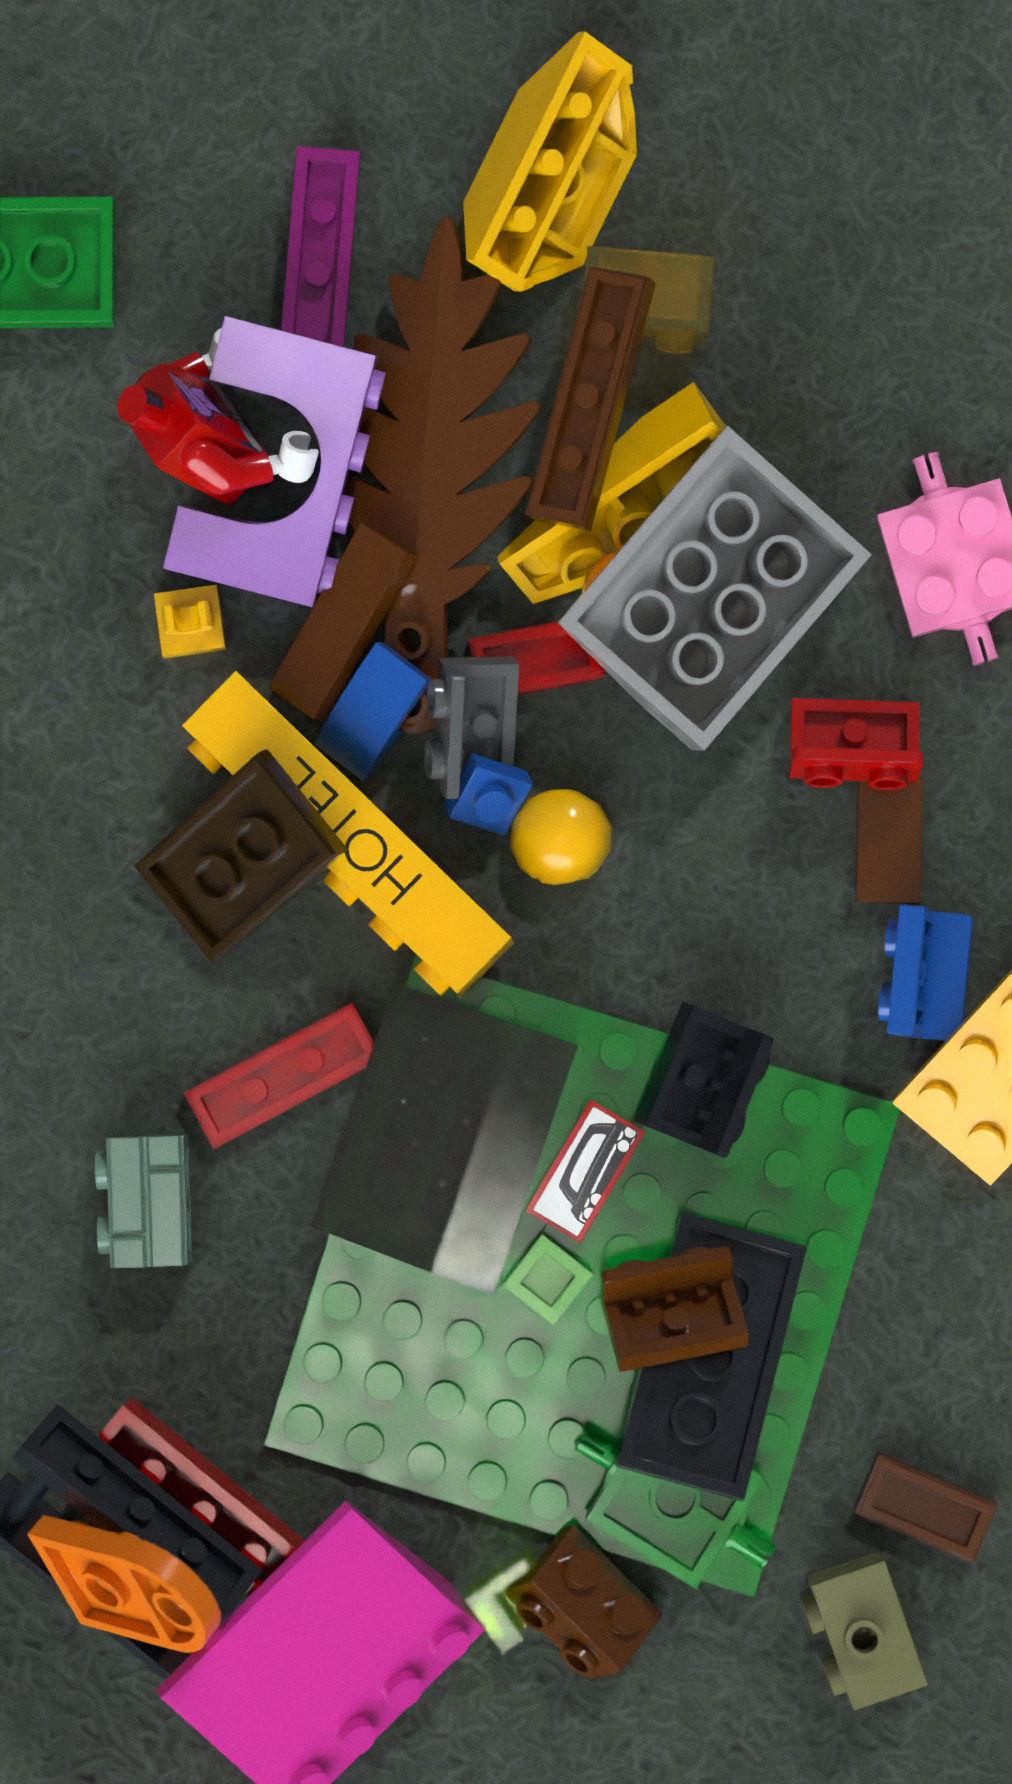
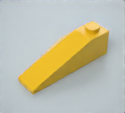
(640, 473)

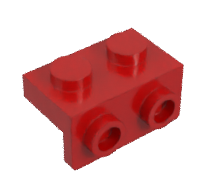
(854, 742)

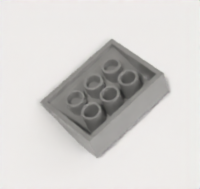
(713, 590)

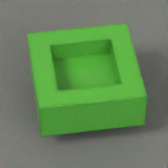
(547, 1279)

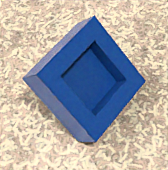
(489, 794)

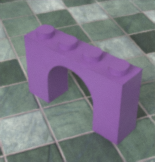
(331, 391)

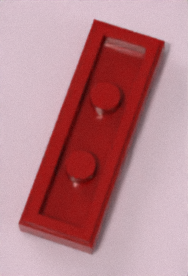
(281, 1076)

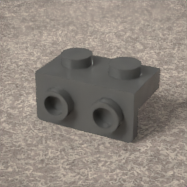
(472, 714)

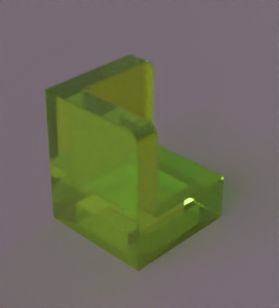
(493, 1607)

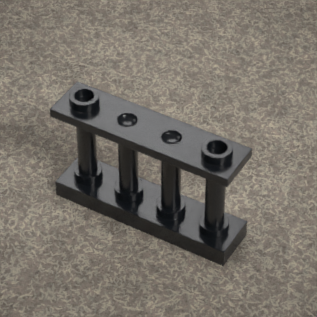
(116, 1499)

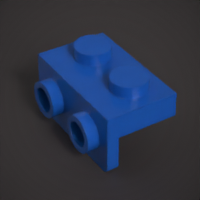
(928, 973)

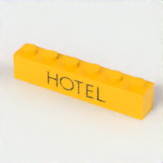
(382, 866)

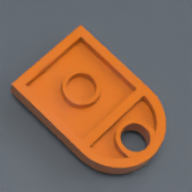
(127, 1585)

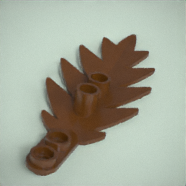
(435, 454)

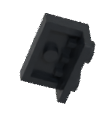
(705, 1080)

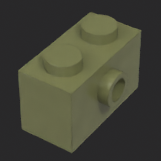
(865, 1632)

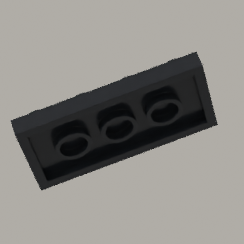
(705, 1414)

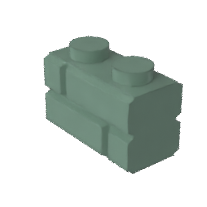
(146, 1201)

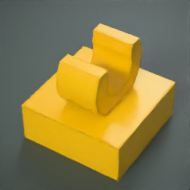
(190, 621)

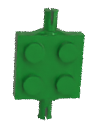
(668, 1521)

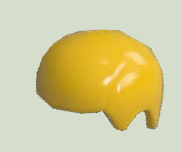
(560, 837)

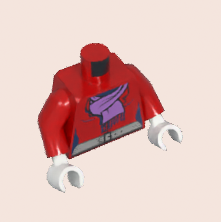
(200, 434)

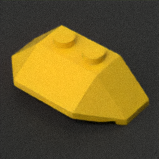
(553, 167)

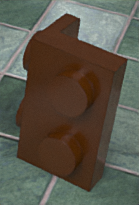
(672, 1308)
(584, 1605)

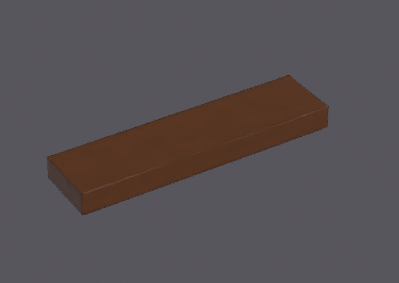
(590, 398)

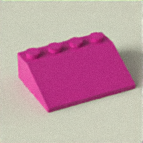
(323, 1655)

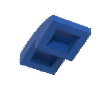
(372, 710)

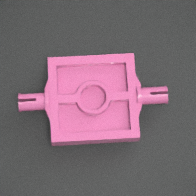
(952, 557)

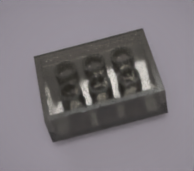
(444, 1137)

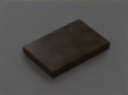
(240, 856)

